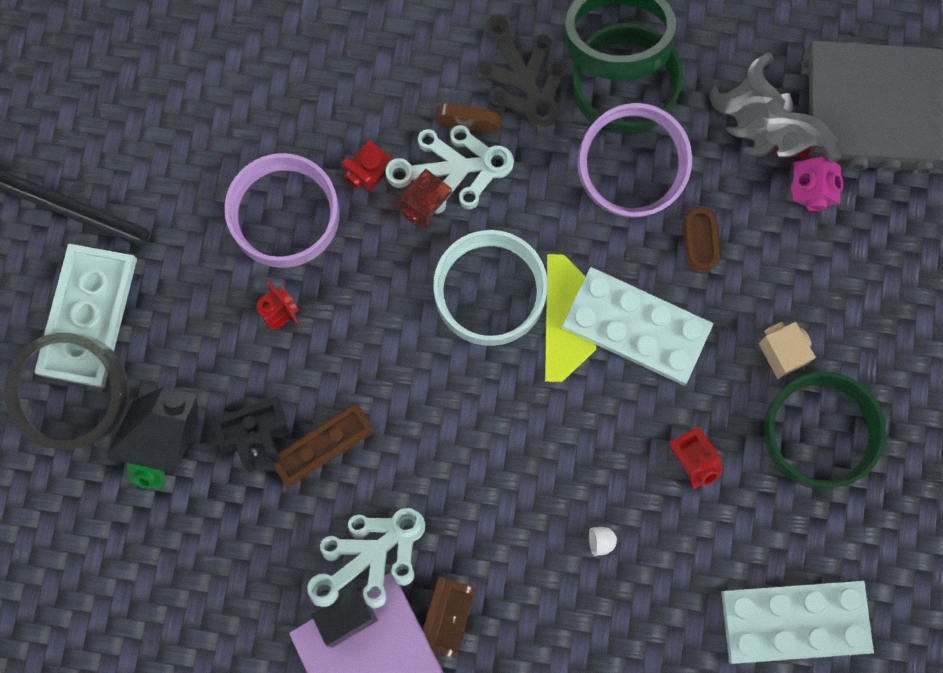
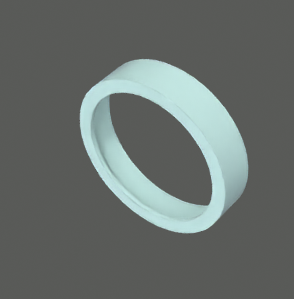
(497, 239)

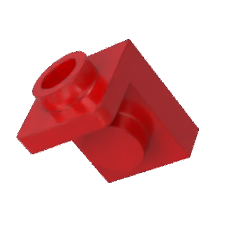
(366, 167)
(697, 457)

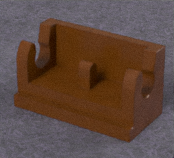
(448, 616)

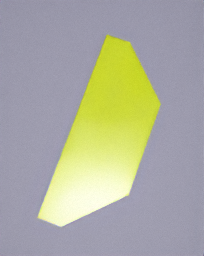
(563, 348)

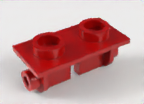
(276, 307)

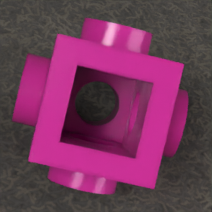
(817, 183)

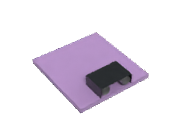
(363, 638)

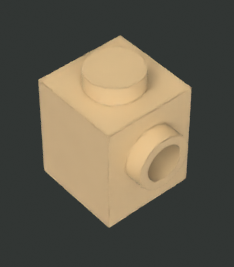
(786, 348)

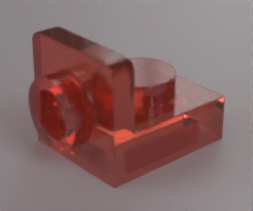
(424, 198)

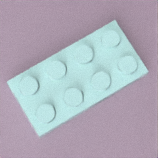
(86, 302)
(637, 326)
(797, 622)

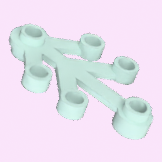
(455, 164)
(370, 553)

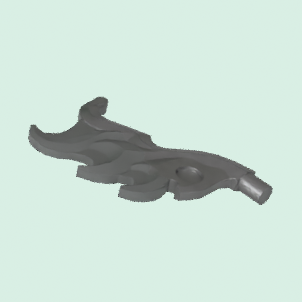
(765, 120)

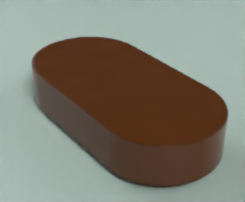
(471, 117)
(701, 240)

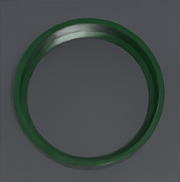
(633, 34)
(614, 66)
(869, 408)

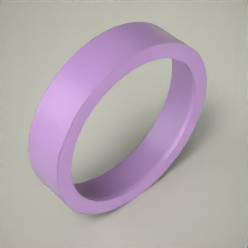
(681, 142)
(260, 168)

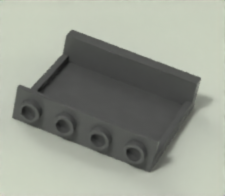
(878, 104)

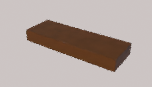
(322, 445)

